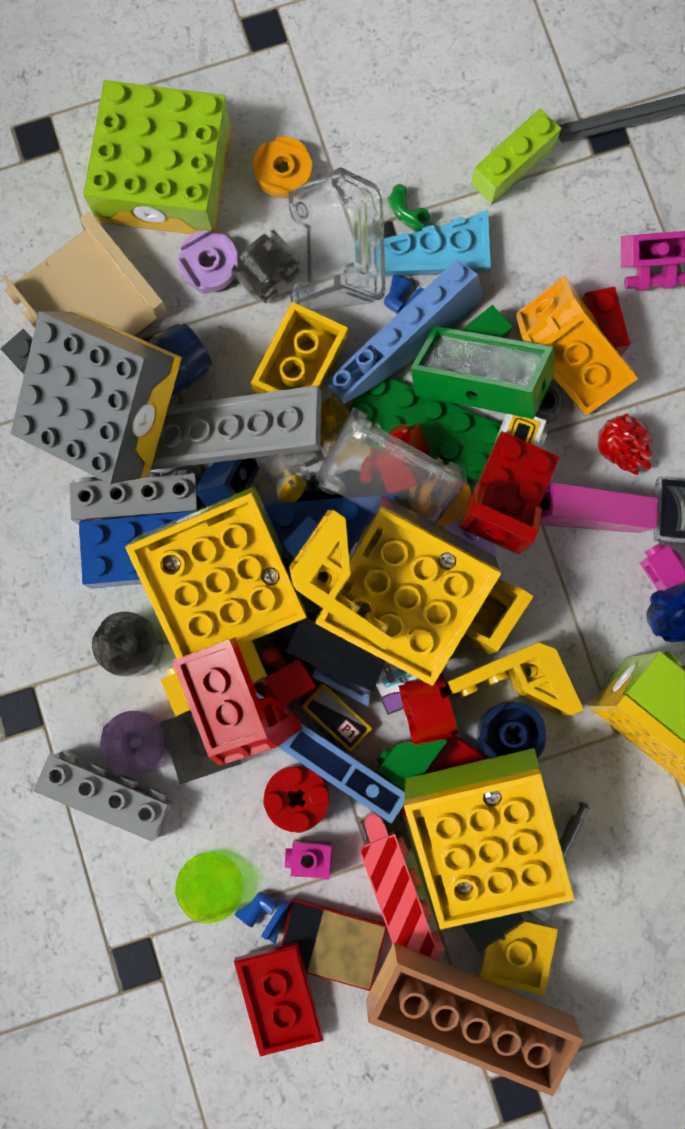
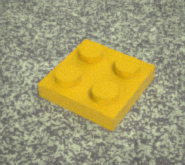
(522, 958)

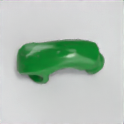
(398, 204)

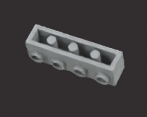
(133, 498)
(103, 796)

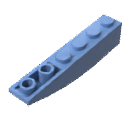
(402, 338)
(345, 772)

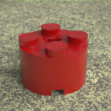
(428, 711)
(301, 816)

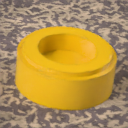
(292, 494)

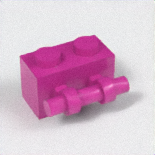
(651, 250)

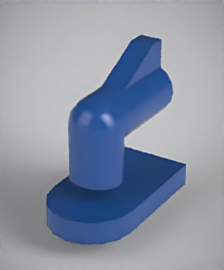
(398, 289)
(250, 913)

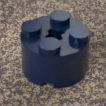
(511, 715)

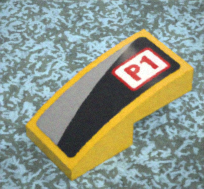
(336, 717)

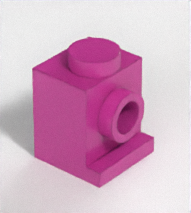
(663, 566)
(318, 850)

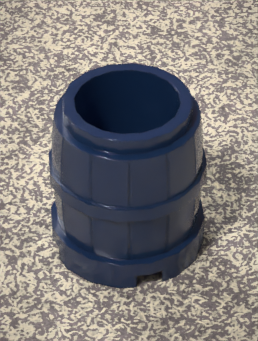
(186, 344)

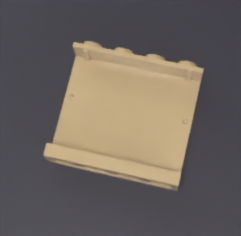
(92, 279)

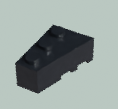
(329, 652)

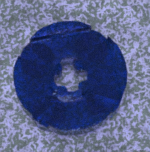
(662, 611)

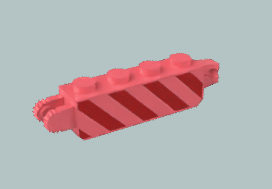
(395, 889)

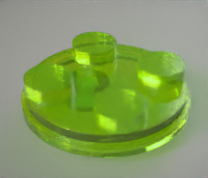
(209, 887)

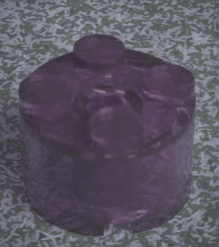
(117, 747)

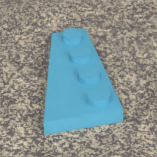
(438, 247)

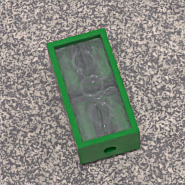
(483, 371)

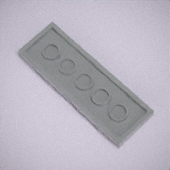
(240, 428)

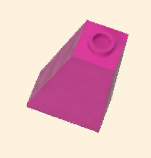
(597, 509)

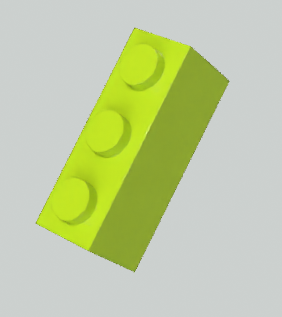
(515, 156)

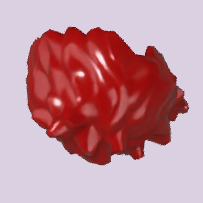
(626, 443)

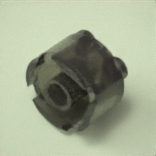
(266, 266)
(113, 634)

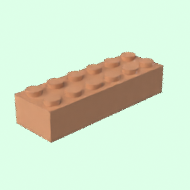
(473, 1020)

